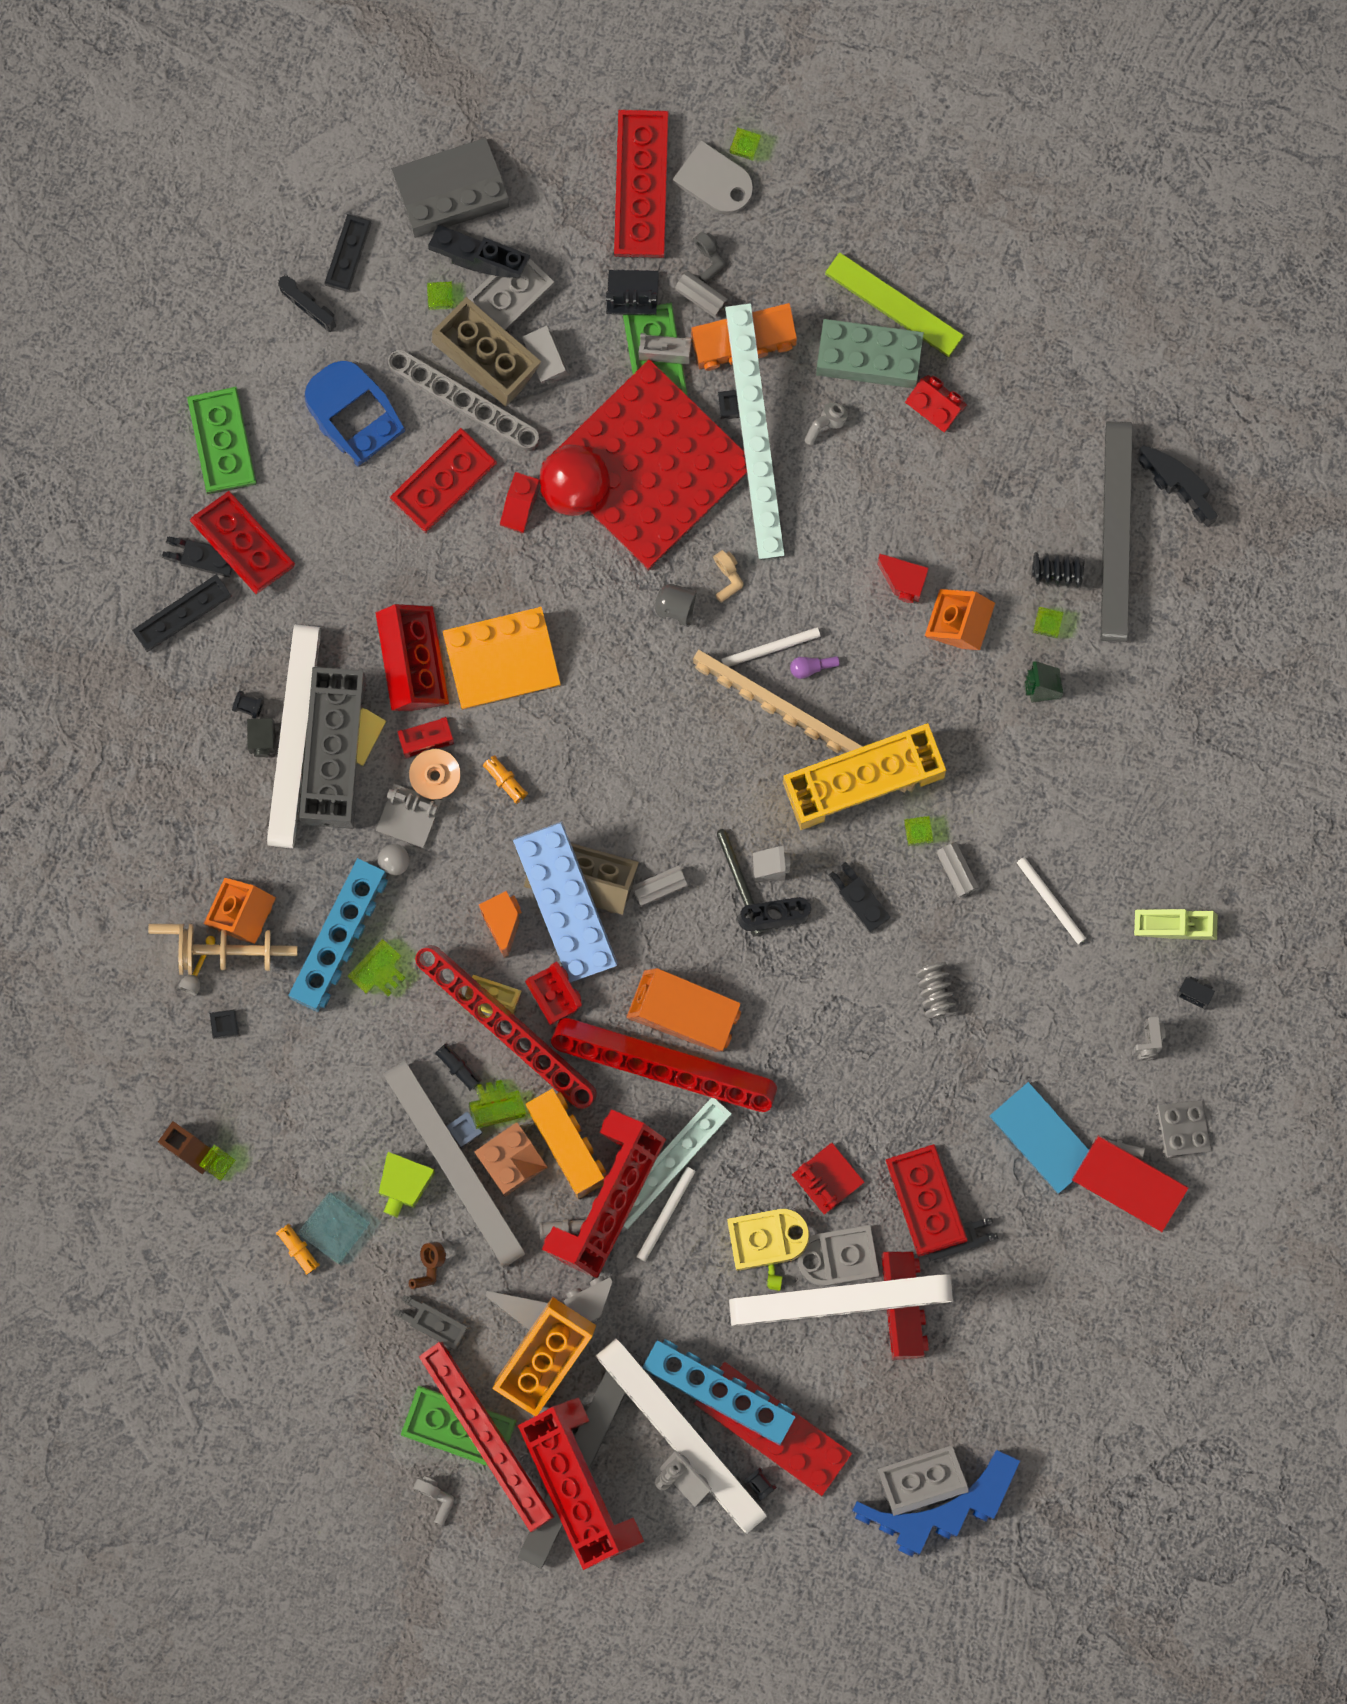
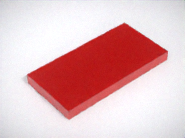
(443, 480)
(242, 542)
(1130, 1183)
(926, 1200)

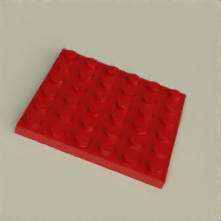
(662, 463)

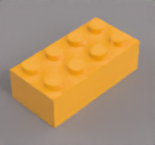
(565, 1143)
(544, 1356)

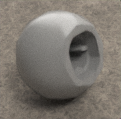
(393, 859)

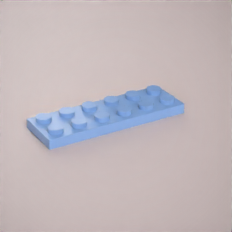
(565, 901)

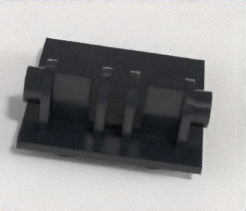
(632, 292)

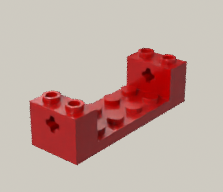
(612, 1206)
(573, 1487)

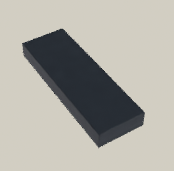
(348, 253)

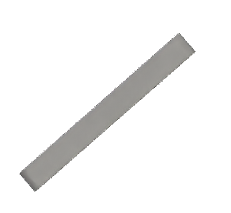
(454, 1164)

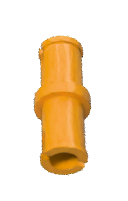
(505, 779)
(297, 1249)

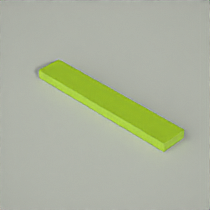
(893, 304)

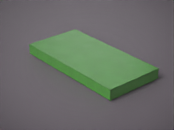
(656, 325)
(221, 440)
(436, 1425)

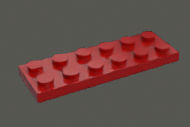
(641, 183)
(803, 1452)

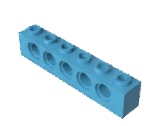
(361, 874)
(656, 1366)

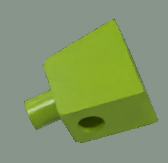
(403, 1183)

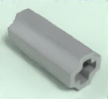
(701, 294)
(957, 870)
(659, 886)

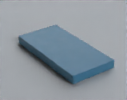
(1041, 1136)

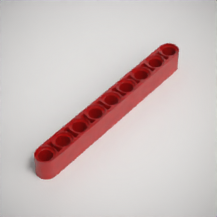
(493, 1022)
(664, 1065)

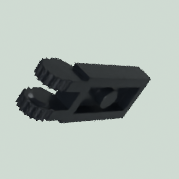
(306, 303)
(198, 557)
(860, 899)
(972, 1240)

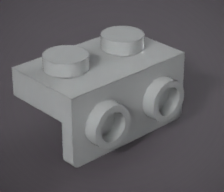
(1154, 1037)

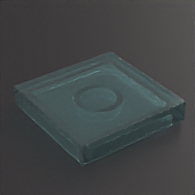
(334, 1228)

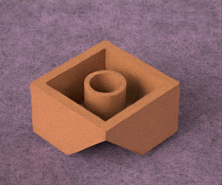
(510, 1159)

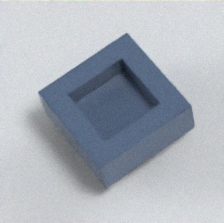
(464, 1130)

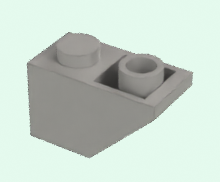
(771, 864)
(591, 1301)

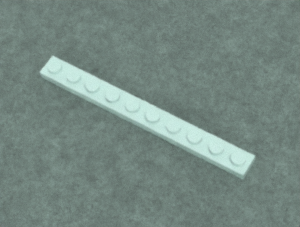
(754, 431)

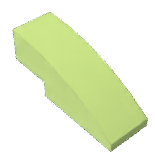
(1176, 924)

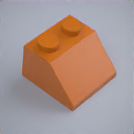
(960, 619)
(240, 910)
(502, 919)

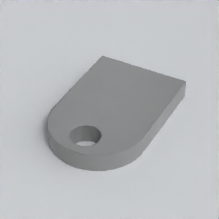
(712, 180)
(841, 1257)

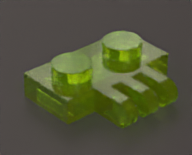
(377, 969)
(496, 1105)

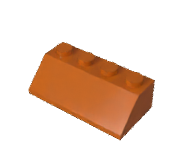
(772, 329)

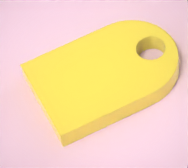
(765, 1239)

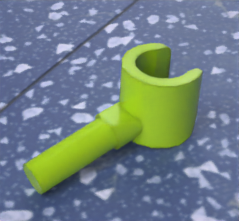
(774, 1281)

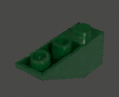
(1043, 682)

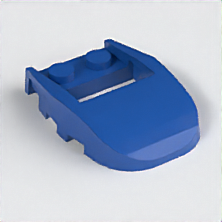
(337, 388)

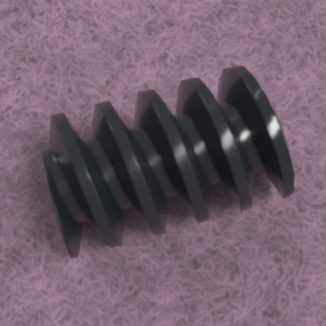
(1057, 570)

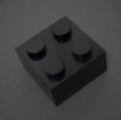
(1195, 992)

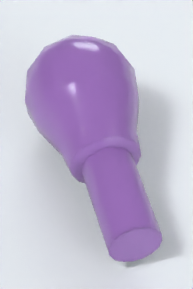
(805, 667)

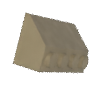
(485, 351)
(606, 876)

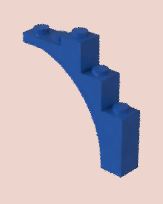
(983, 1498)

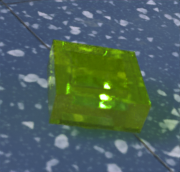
(745, 144)
(440, 295)
(1048, 622)
(918, 830)
(217, 1162)

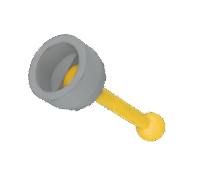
(190, 984)

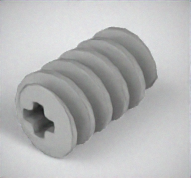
(935, 991)

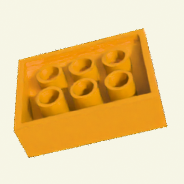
(501, 658)

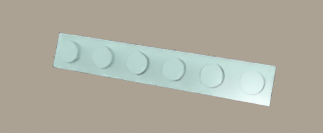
(679, 1154)

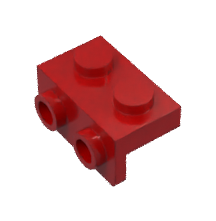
(936, 402)
(554, 993)

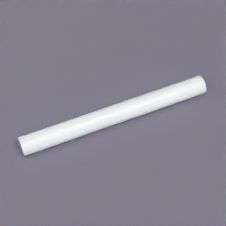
(771, 647)
(1051, 900)
(666, 1214)

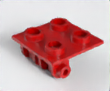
(827, 1178)

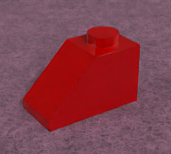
(519, 502)
(903, 577)

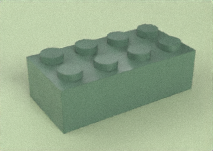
(869, 353)

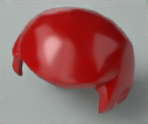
(573, 480)

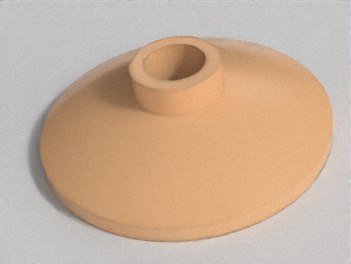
(434, 761)

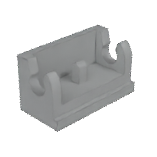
(545, 347)
(664, 349)

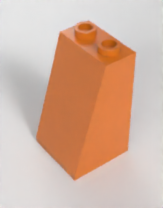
(684, 1010)

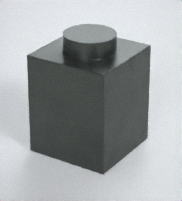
(261, 736)

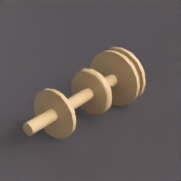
(188, 949)

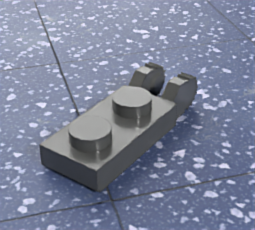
(434, 1323)

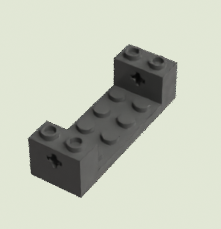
(332, 747)

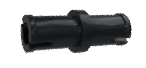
(458, 1066)

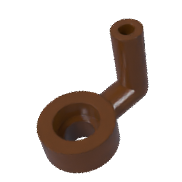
(432, 1257)

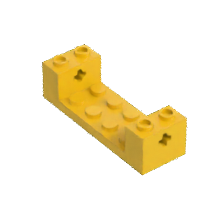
(863, 775)

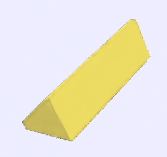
(369, 731)
(504, 994)

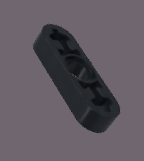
(765, 921)

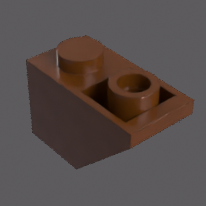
(184, 1146)

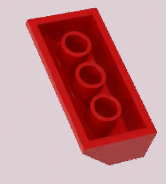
(411, 657)
(905, 1322)

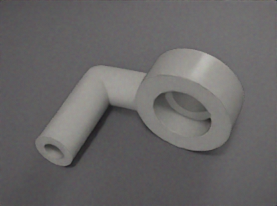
(833, 416)
(429, 1488)

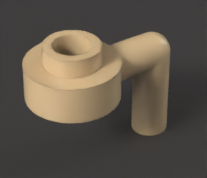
(726, 563)

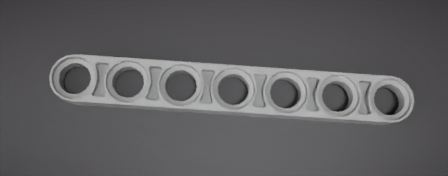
(470, 411)

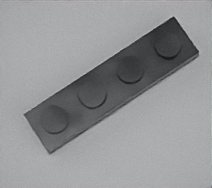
(181, 613)

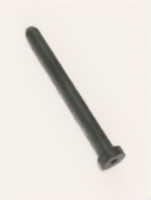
(737, 874)

